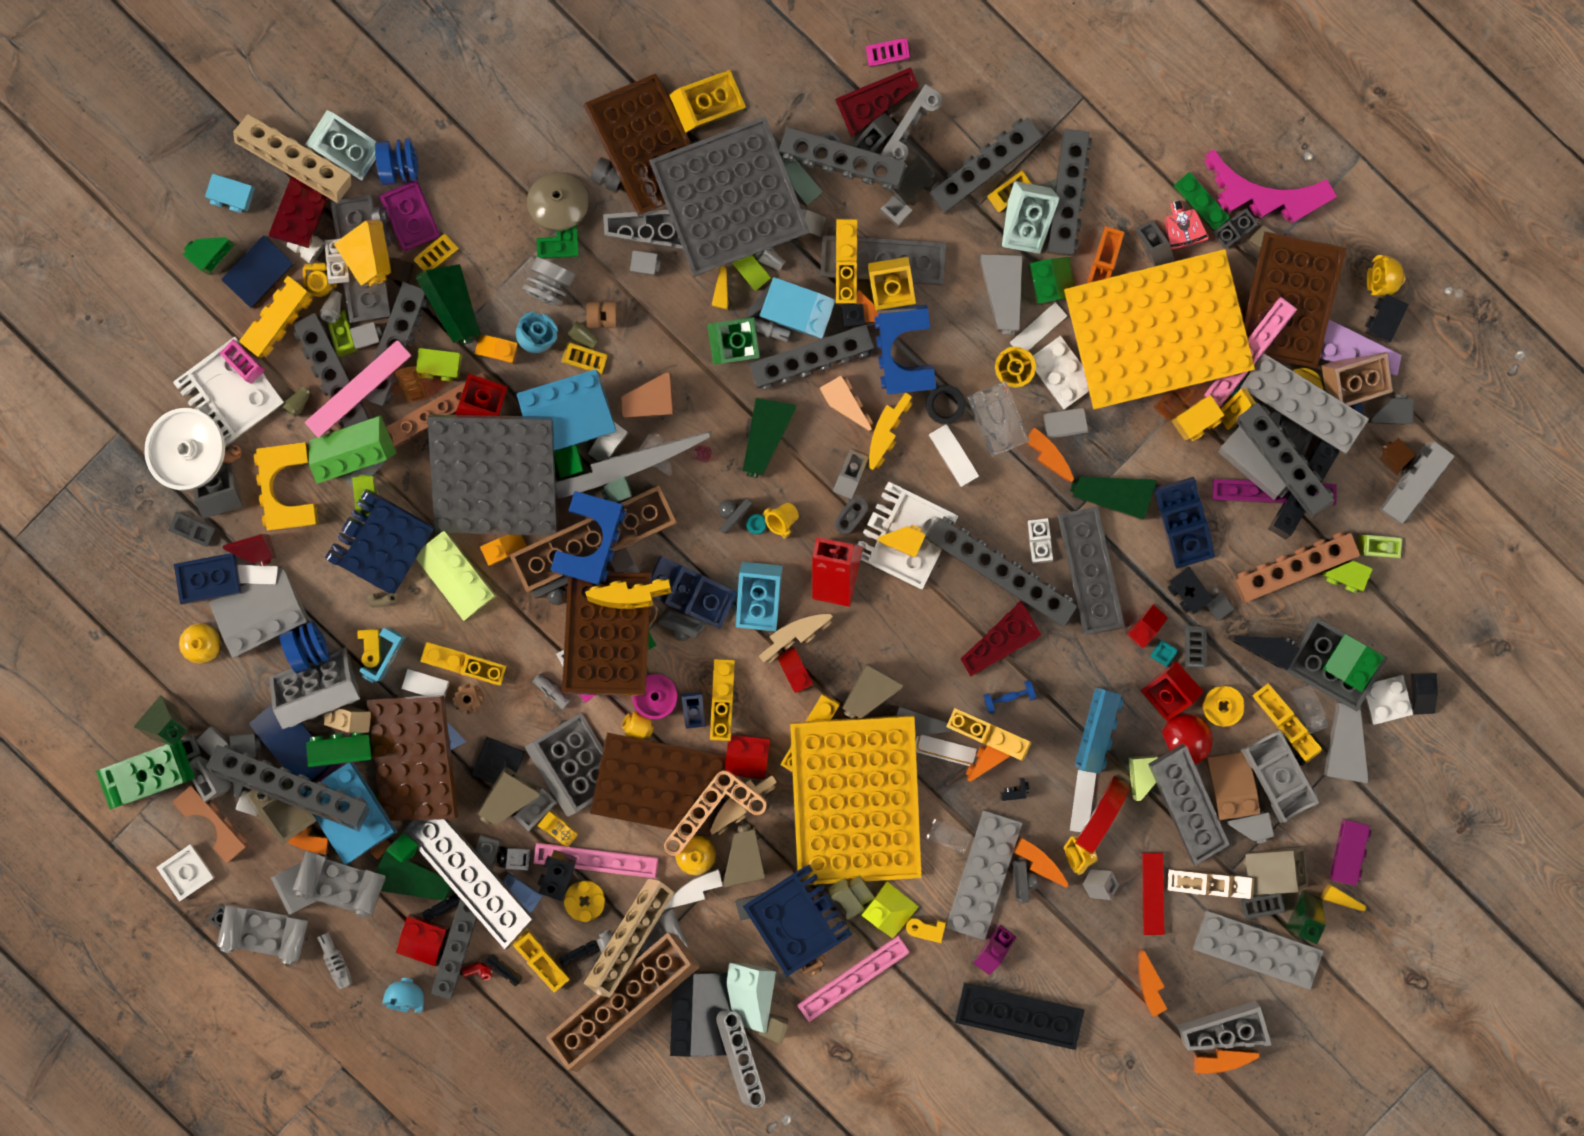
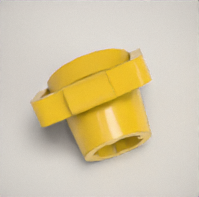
(318, 280)
(781, 519)
(1078, 857)

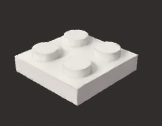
(1388, 700)
(185, 872)

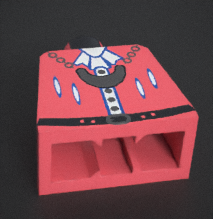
(1183, 227)

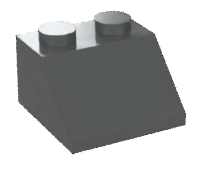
(219, 494)

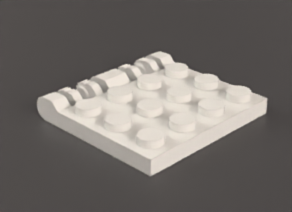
(228, 394)
(908, 510)

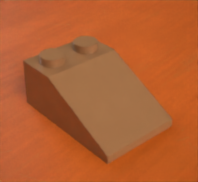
(1358, 378)
(1232, 786)

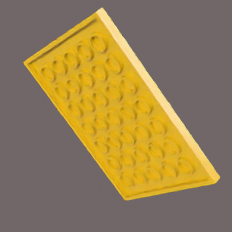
(1159, 329)
(856, 798)

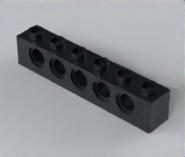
(1291, 510)

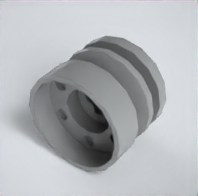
(548, 282)

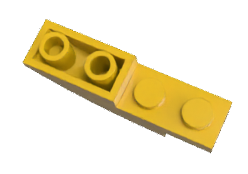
(846, 260)
(882, 437)
(619, 596)
(463, 663)
(722, 700)
(822, 710)
(989, 734)

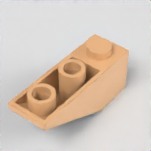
(840, 399)

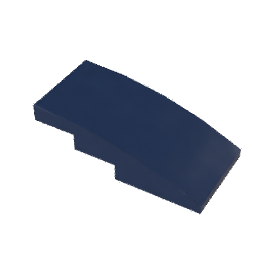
(1184, 522)
(694, 593)
(287, 744)

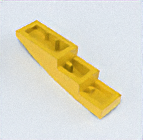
(1287, 722)
(540, 961)

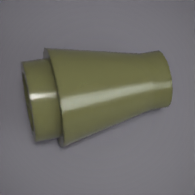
(582, 334)
(297, 402)

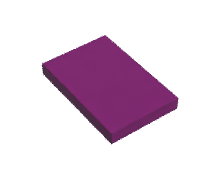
(410, 216)

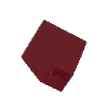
(253, 549)

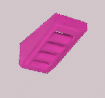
(894, 43)
(251, 370)

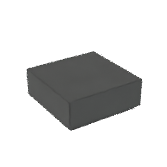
(1219, 606)

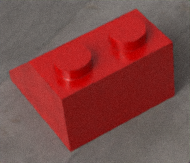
(481, 397)
(1172, 691)
(747, 756)
(421, 939)

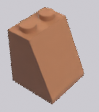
(649, 400)

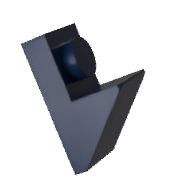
(693, 710)

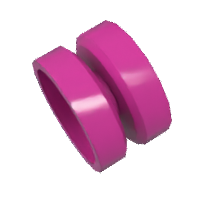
(667, 697)

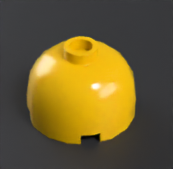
(1385, 276)
(1015, 367)
(200, 643)
(696, 856)

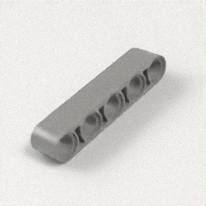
(733, 1052)

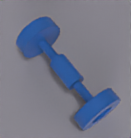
(1009, 696)

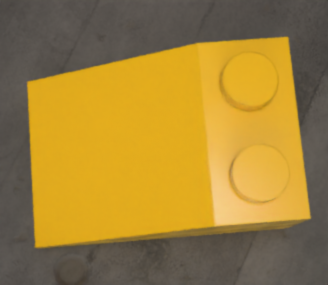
(707, 100)

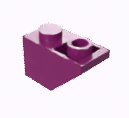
(994, 950)

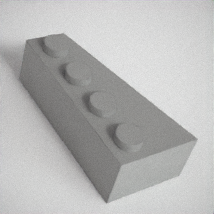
(649, 228)
(1416, 482)
(1228, 1028)

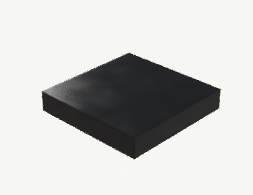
(494, 758)

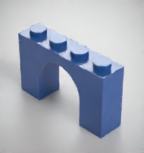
(891, 324)
(593, 567)

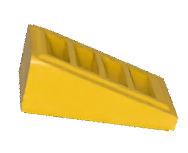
(999, 198)
(424, 254)
(720, 297)
(567, 352)
(1338, 897)

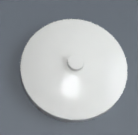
(184, 449)

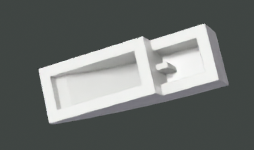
(953, 455)
(694, 889)

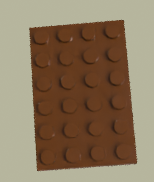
(634, 128)
(1307, 278)
(605, 644)
(413, 757)
(654, 782)

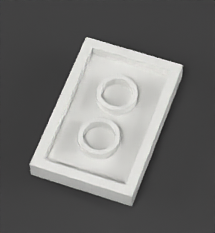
(1061, 372)

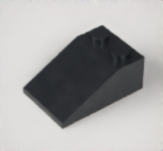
(1276, 651)

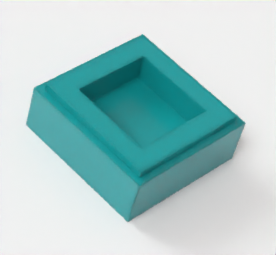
(1163, 653)

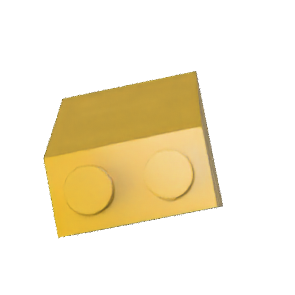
(366, 253)

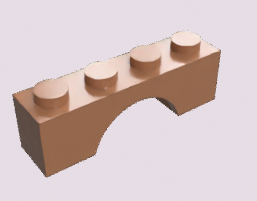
(229, 841)

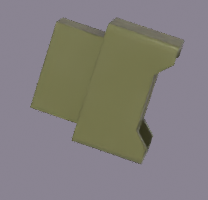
(851, 895)

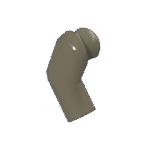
(385, 601)

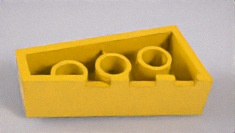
(276, 318)

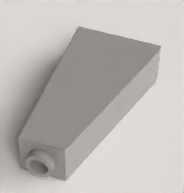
(1003, 286)
(1248, 460)
(1346, 746)

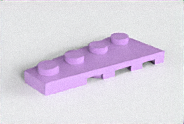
(1344, 344)

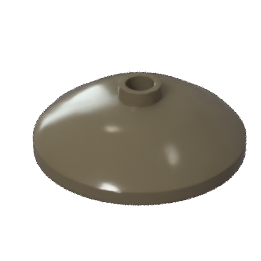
(559, 212)

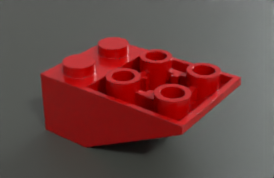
(834, 571)

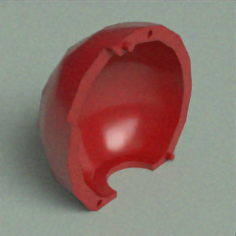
(1190, 731)

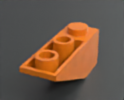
(987, 759)

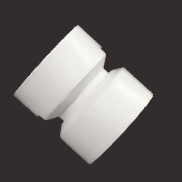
(309, 254)

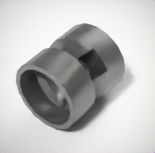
(606, 174)

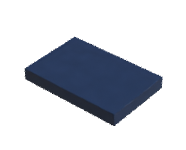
(257, 271)
(207, 578)

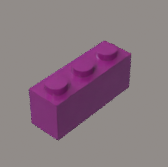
(1350, 852)

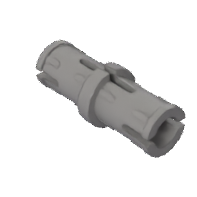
(771, 330)
(551, 690)

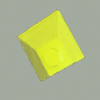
(889, 910)

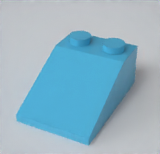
(797, 308)
(758, 596)

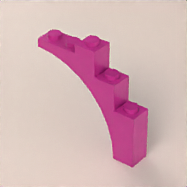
(1263, 200)

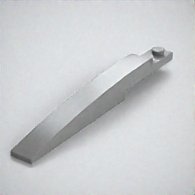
(623, 465)

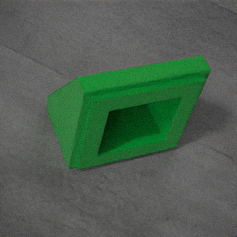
(403, 848)

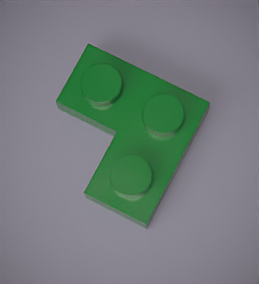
(562, 246)

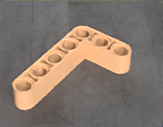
(709, 806)

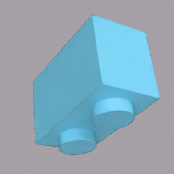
(230, 193)

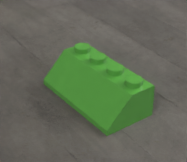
(350, 449)

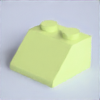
(1141, 775)

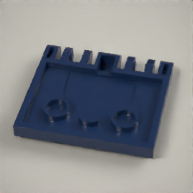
(382, 545)
(794, 922)

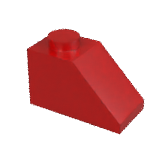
(1147, 626)
(794, 670)

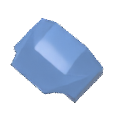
(522, 891)

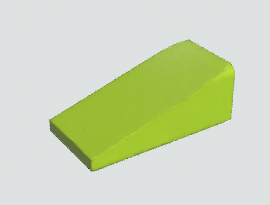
(342, 336)
(1379, 546)

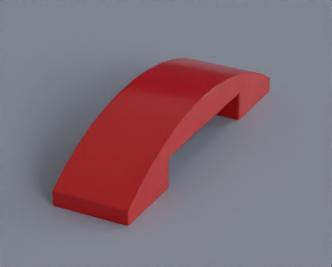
(1103, 815)

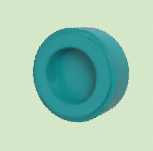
(756, 524)

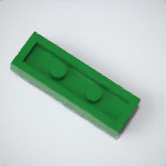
(1201, 201)

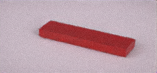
(1153, 893)

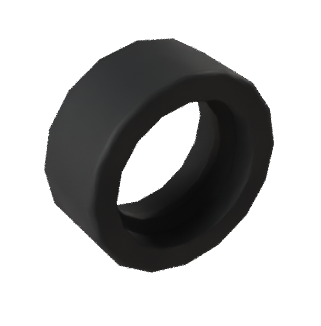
(930, 404)

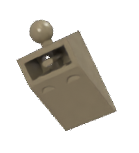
(281, 818)

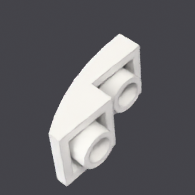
(336, 266)
(1040, 541)
(424, 684)

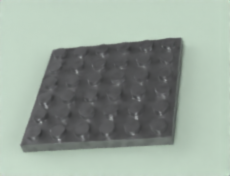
(729, 196)
(493, 474)

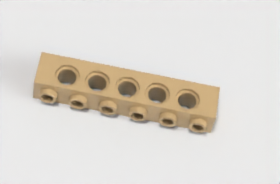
(263, 147)
(629, 938)

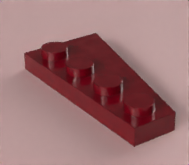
(871, 101)
(1006, 637)

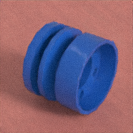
(396, 161)
(300, 649)

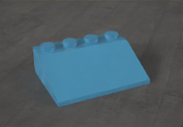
(575, 404)
(1097, 731)
(376, 827)

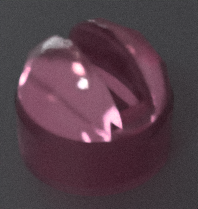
(703, 453)

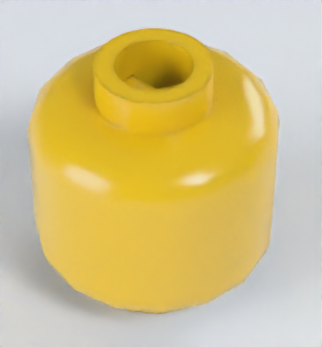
(637, 725)

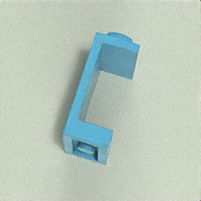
(397, 639)

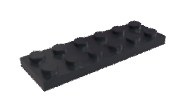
(1019, 1016)

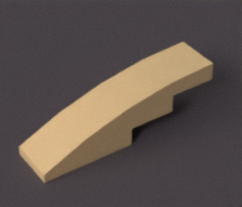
(1210, 884)

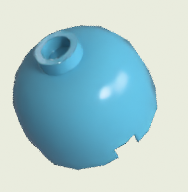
(536, 332)
(404, 996)

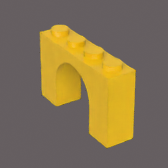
(270, 463)

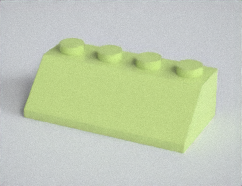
(455, 575)

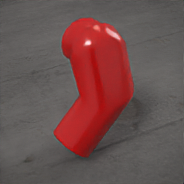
(479, 969)

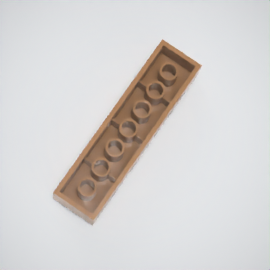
(644, 516)
(641, 988)

